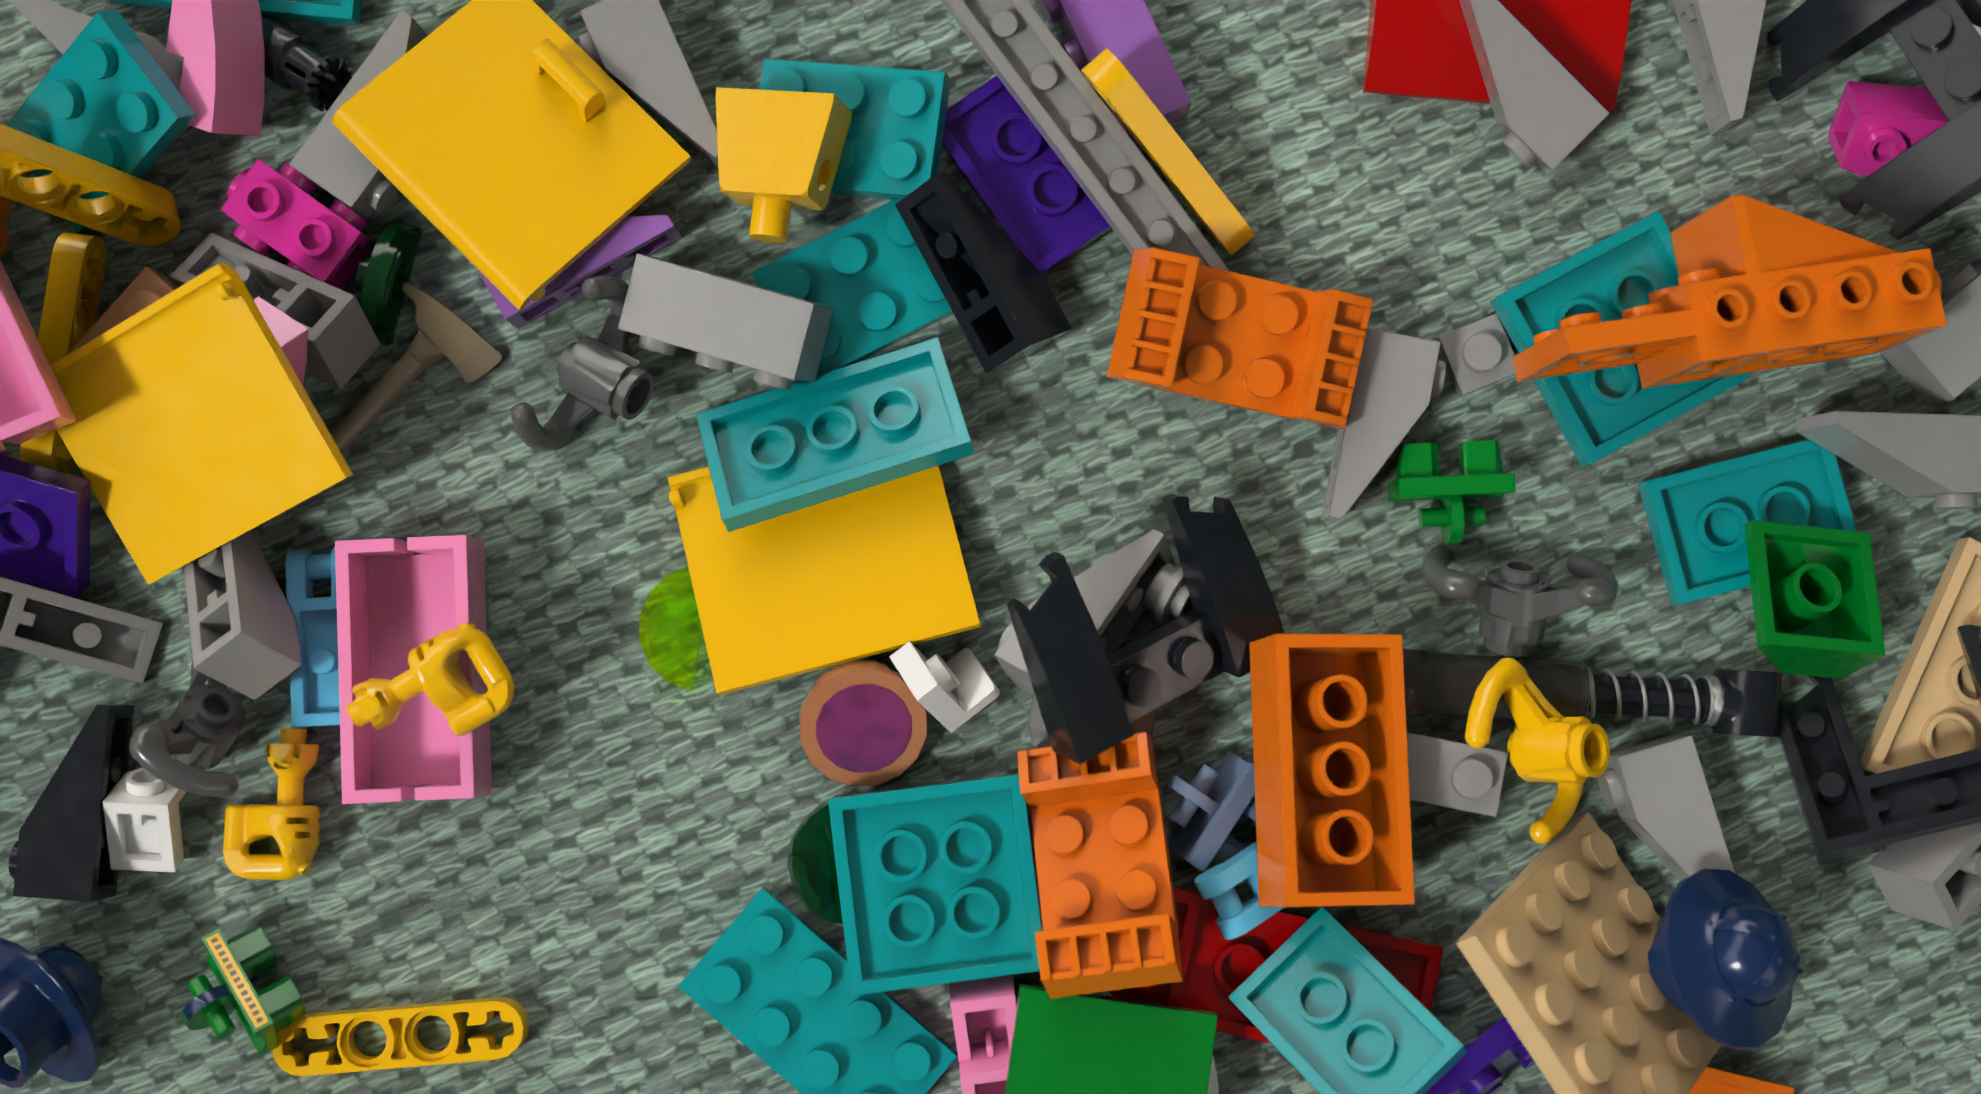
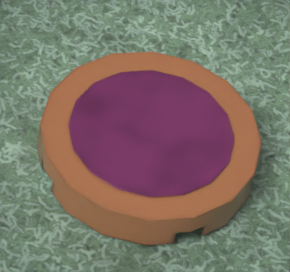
(862, 724)

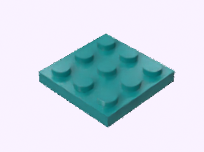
(1605, 406)
(935, 884)

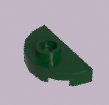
(382, 276)
(814, 866)

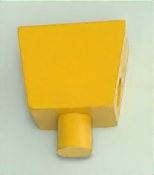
(778, 153)

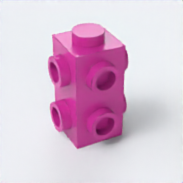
(1880, 123)
(281, 214)

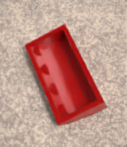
(1428, 51)

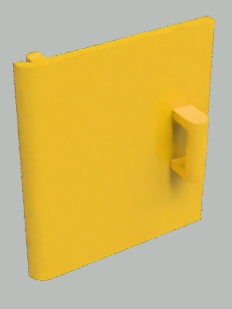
(510, 142)
(193, 424)
(823, 578)

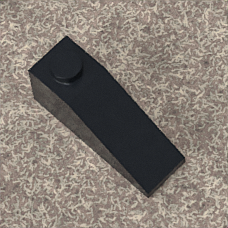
(982, 274)
(64, 838)

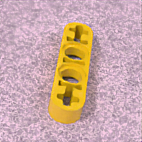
(1167, 151)
(131, 210)
(67, 315)
(402, 1041)

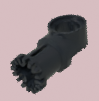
(309, 65)

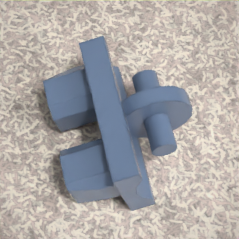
(1211, 810)

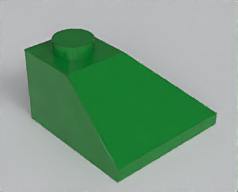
(1814, 598)

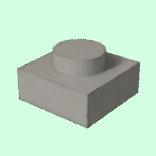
(1477, 355)

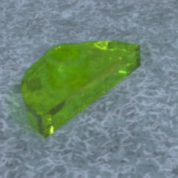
(672, 629)

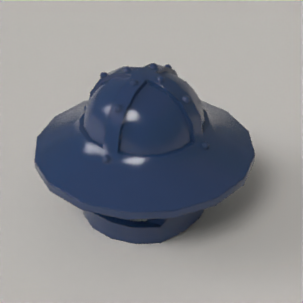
(1725, 958)
(48, 1013)

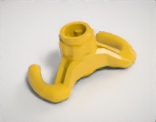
(1542, 744)

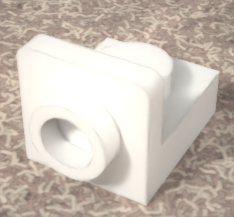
(949, 689)
(143, 824)

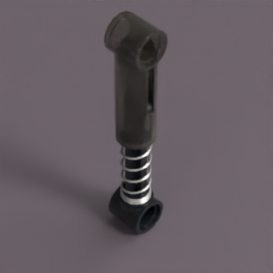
(1726, 701)

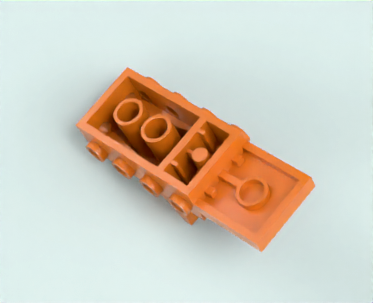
(1753, 298)

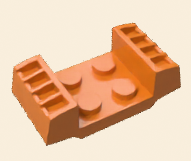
(1239, 339)
(1101, 870)

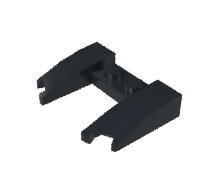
(1946, 56)
(1095, 696)
(1862, 813)

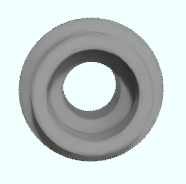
(1168, 595)

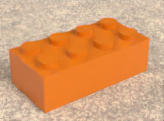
(1331, 770)

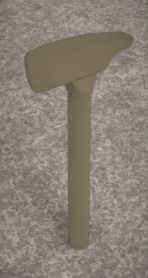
(439, 336)

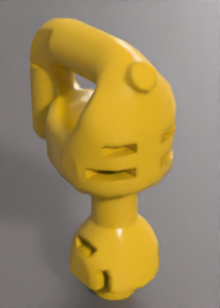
(438, 674)
(289, 821)

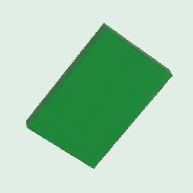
(1107, 1046)

